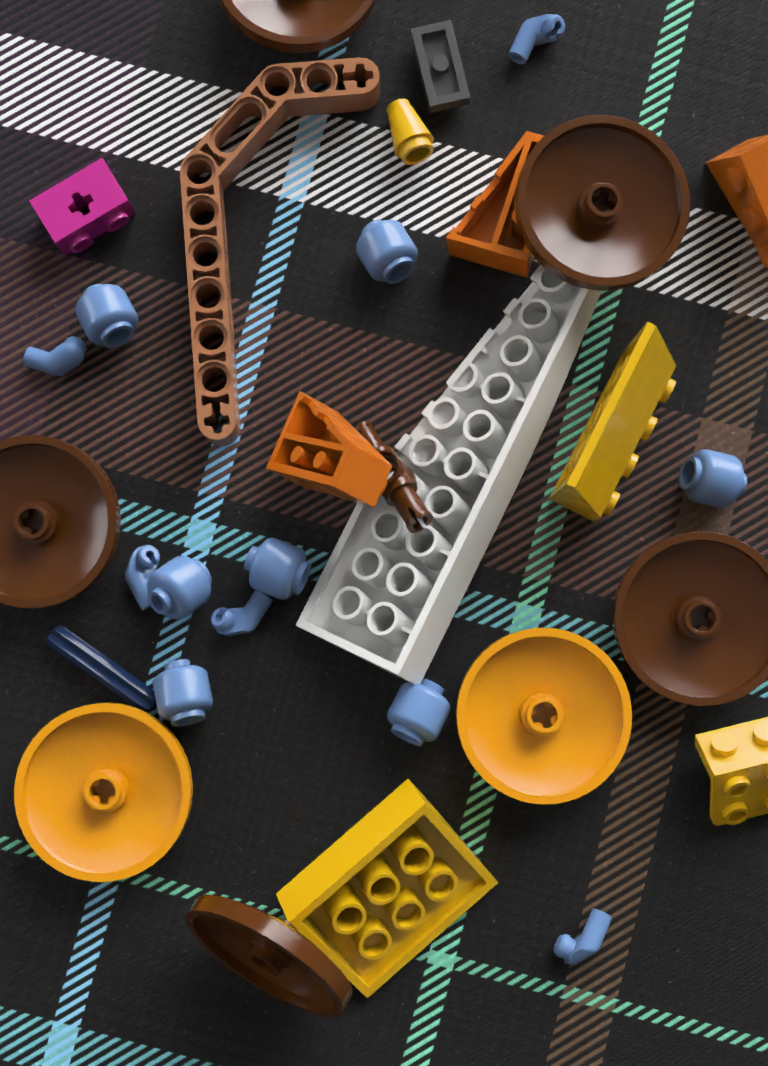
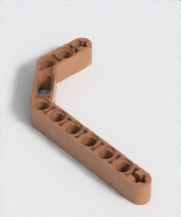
(209, 197)

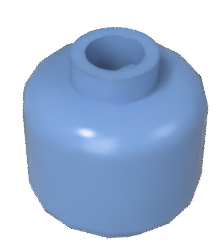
(387, 251)
(106, 315)
(712, 478)
(277, 568)
(179, 587)
(182, 693)
(418, 712)

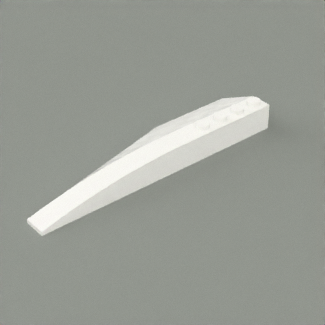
(397, 590)

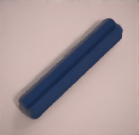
(101, 668)

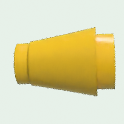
(409, 134)

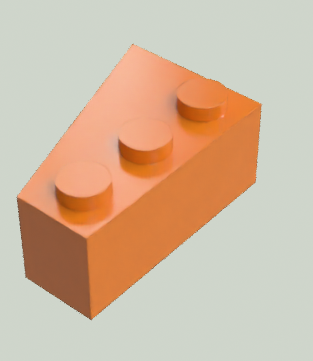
(744, 181)
(490, 227)
(328, 454)

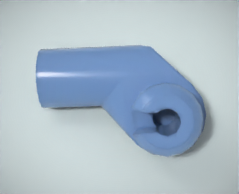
(535, 32)
(59, 360)
(140, 566)
(242, 619)
(585, 944)

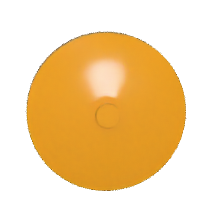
(544, 715)
(103, 792)

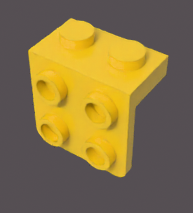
(737, 769)

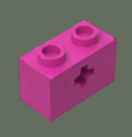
(62, 206)

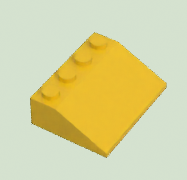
(616, 427)
(385, 889)

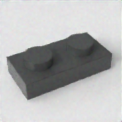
(440, 66)

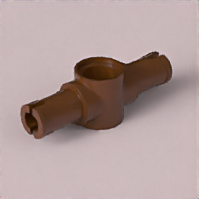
(401, 486)

